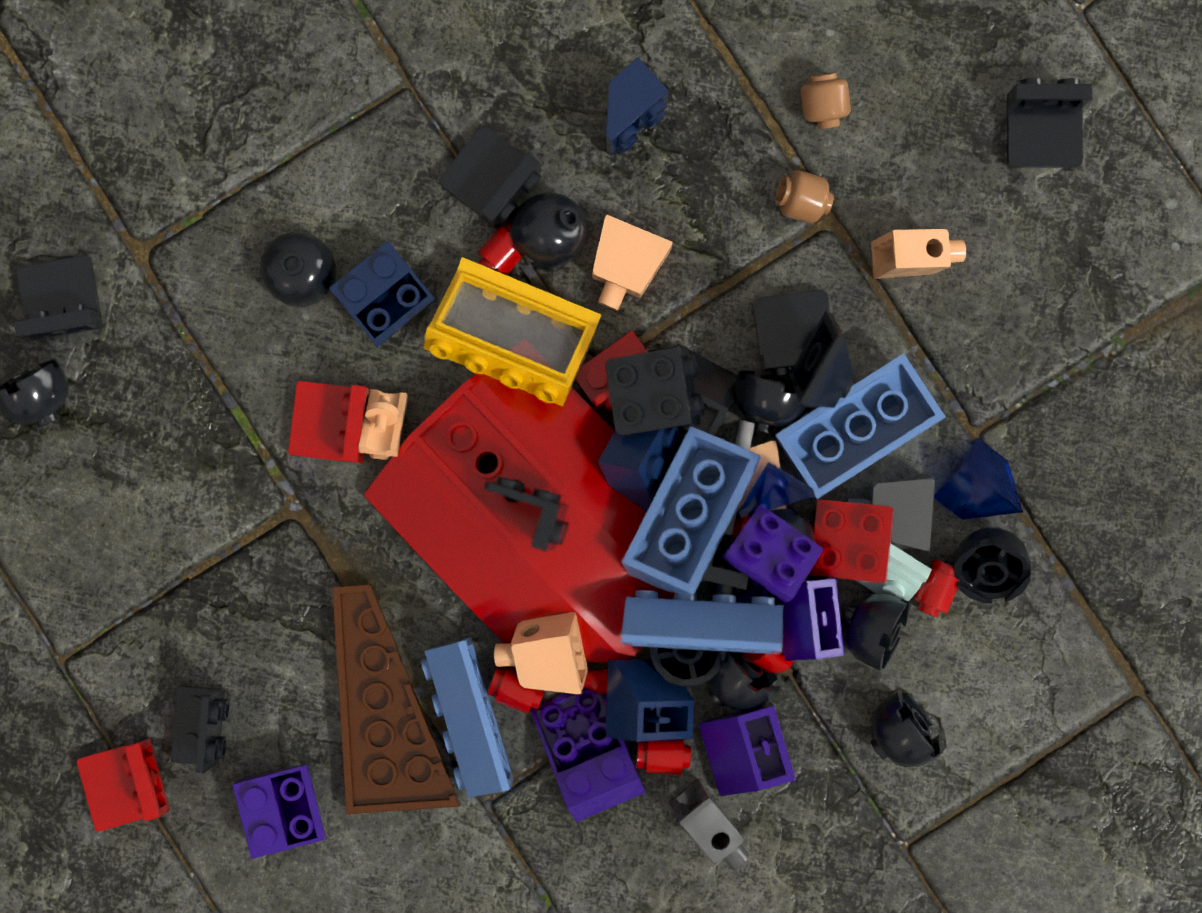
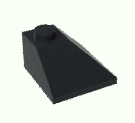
(824, 366)

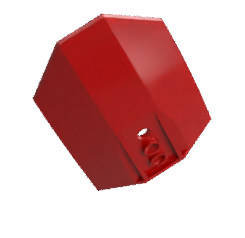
(485, 542)

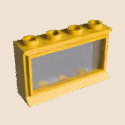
(511, 332)

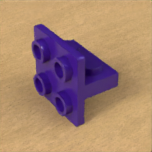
(773, 554)

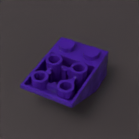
(588, 766)

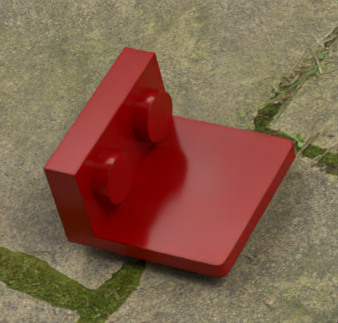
(593, 376)
(328, 421)
(853, 540)
(123, 785)

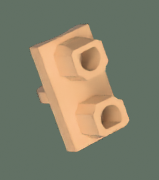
(383, 424)

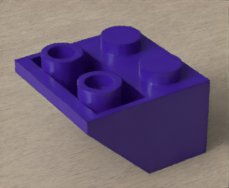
(813, 622)
(747, 751)
(279, 810)

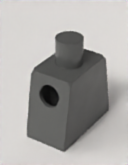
(912, 510)
(709, 825)

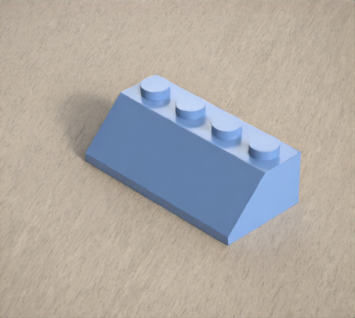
(861, 429)
(690, 512)
(703, 624)
(468, 717)

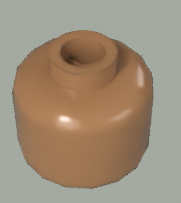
(825, 100)
(804, 196)

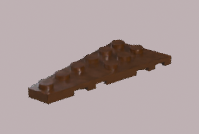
(384, 732)

